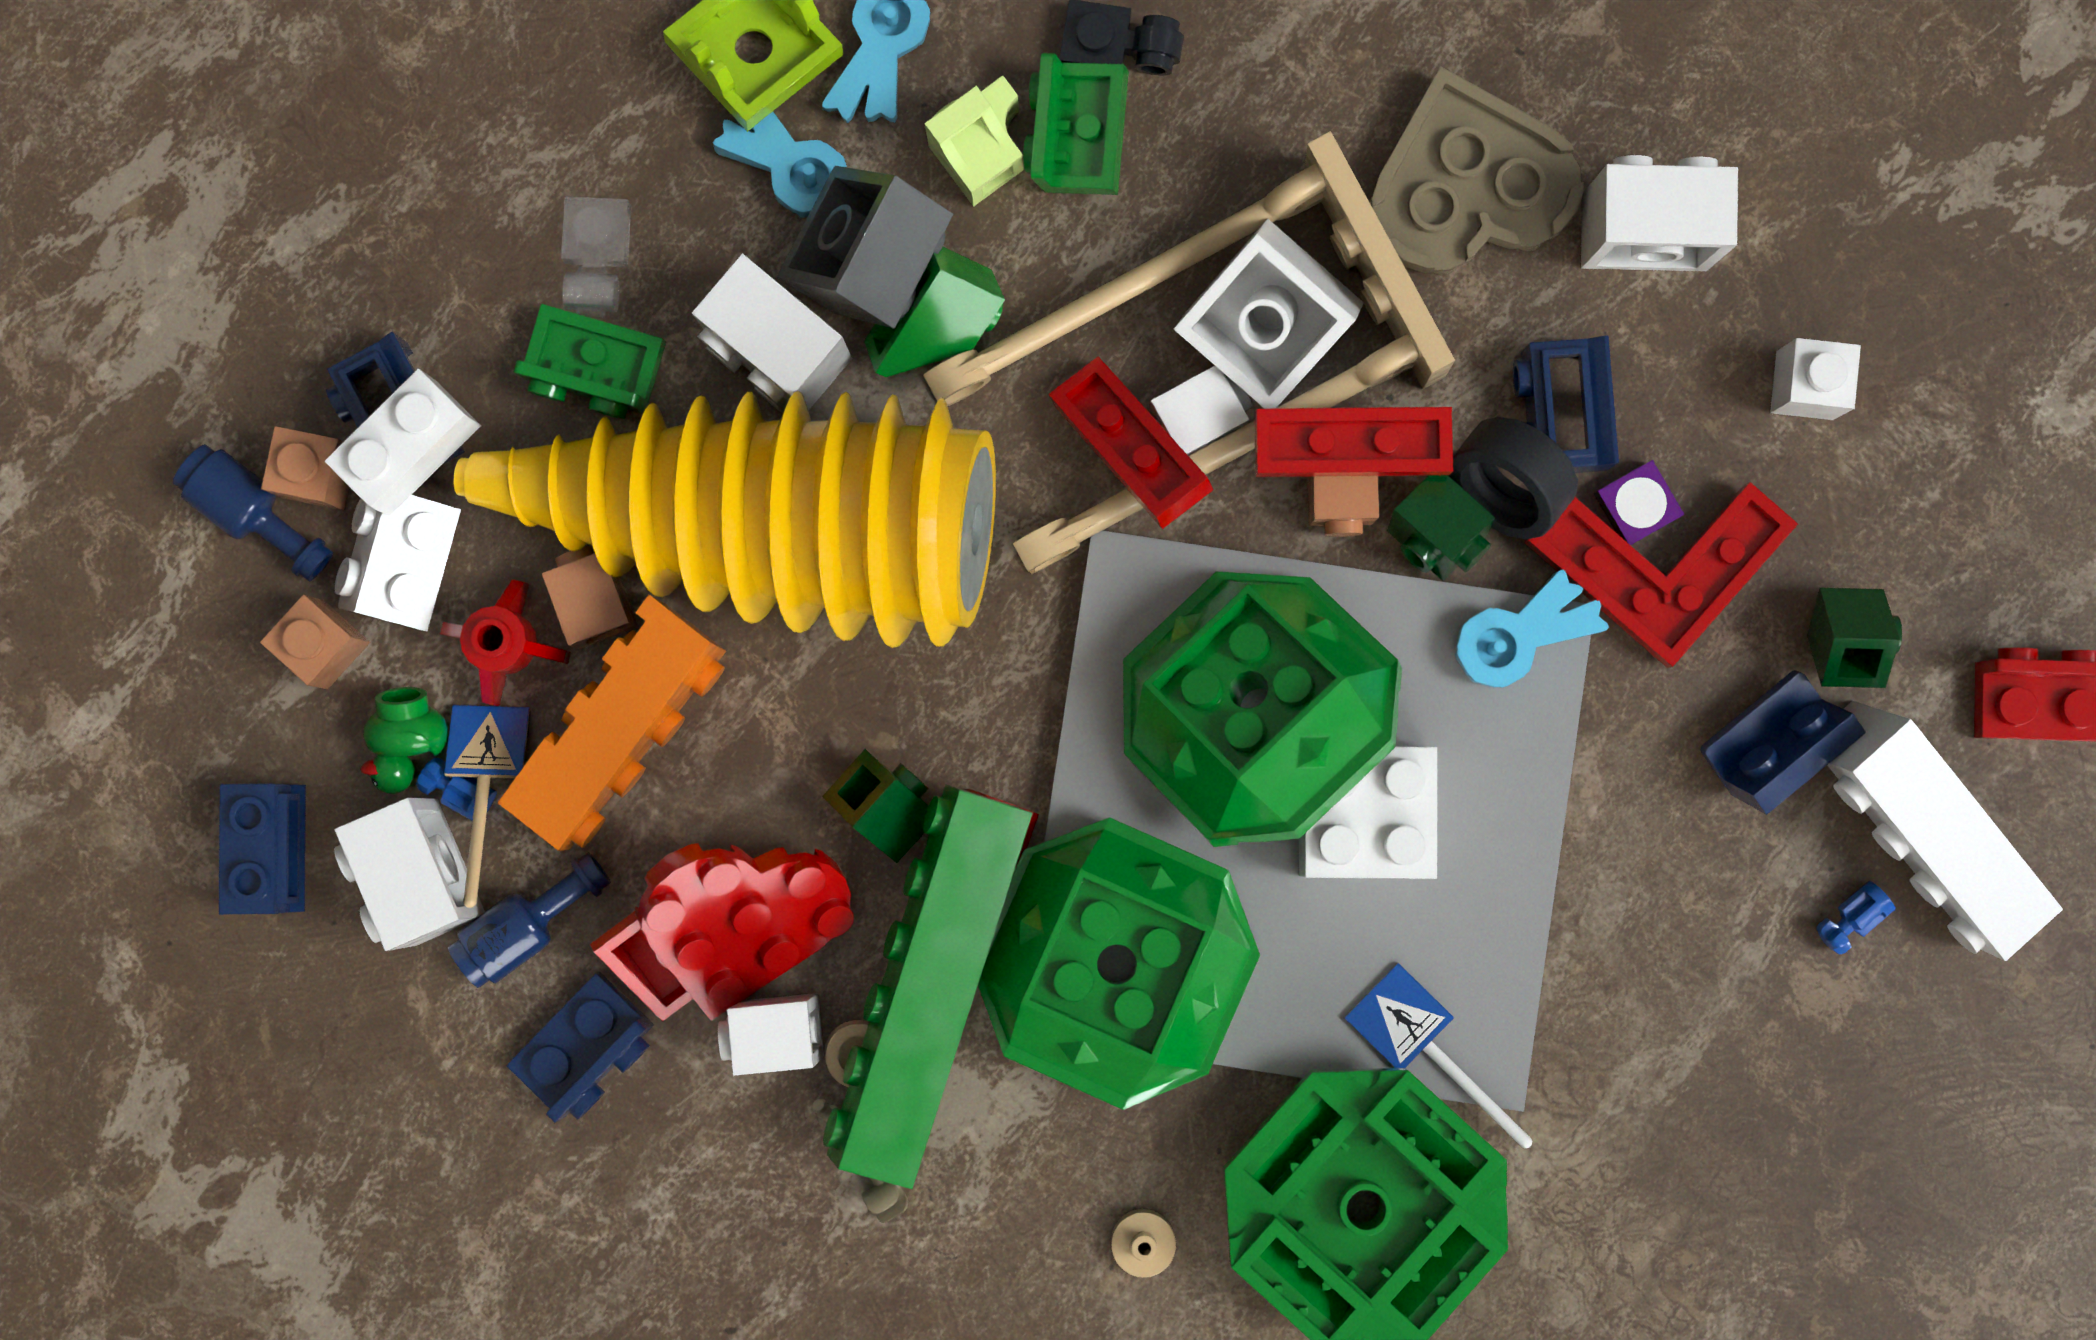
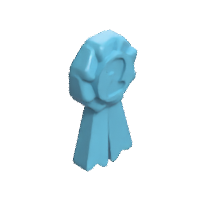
(887, 33)
(795, 167)
(1501, 645)

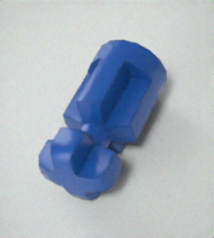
(457, 791)
(1859, 914)

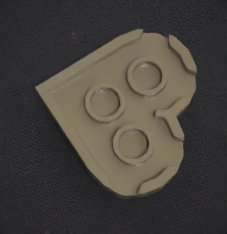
(1471, 177)

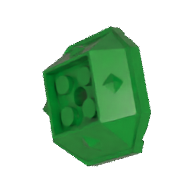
(1272, 765)
(1129, 1034)
(1436, 1219)

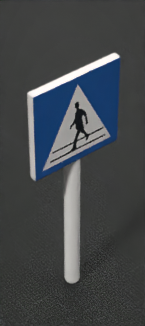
(1402, 1021)

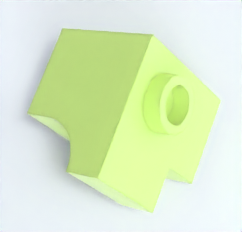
(974, 141)

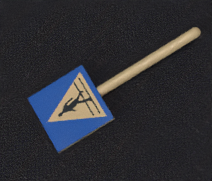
(484, 745)

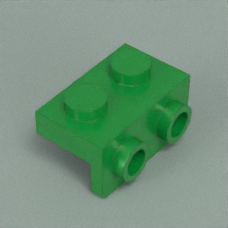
(1076, 126)
(591, 360)

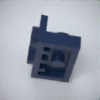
(1780, 743)
(580, 1047)

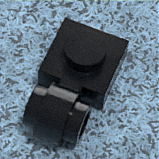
(1103, 36)

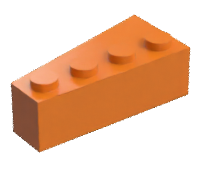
(614, 727)

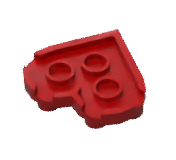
(740, 920)

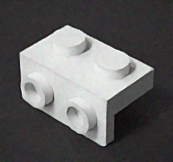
(397, 561)

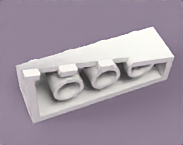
(1941, 835)

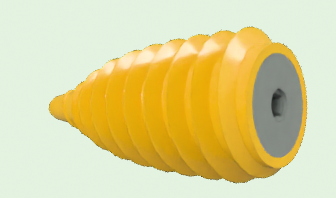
(771, 511)

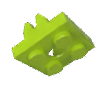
(749, 91)

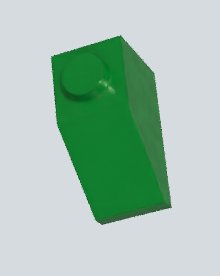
(948, 317)

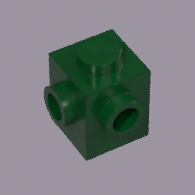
(1441, 527)
(1853, 637)
(891, 814)

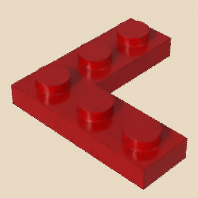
(1672, 608)

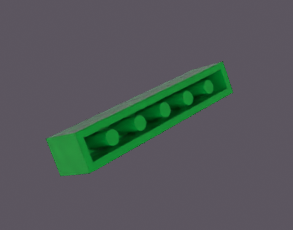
(926, 986)

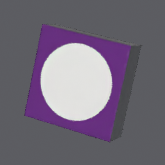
(1639, 503)

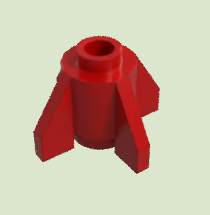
(517, 647)

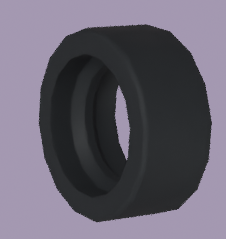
(1528, 457)

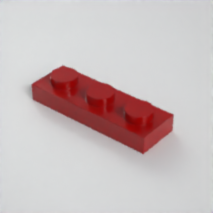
(1353, 441)
(1131, 442)

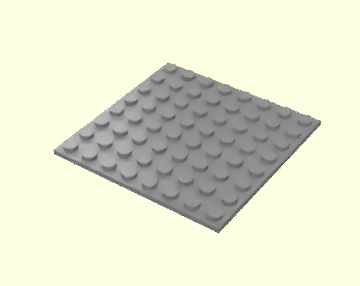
(1327, 942)

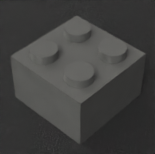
(865, 246)

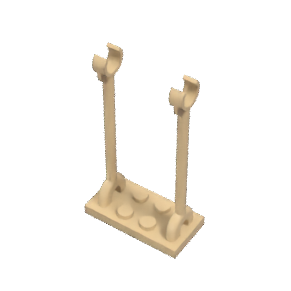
(1357, 241)

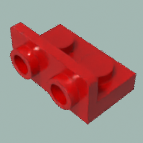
(2036, 698)

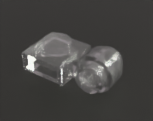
(596, 237)

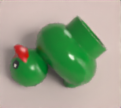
(399, 729)

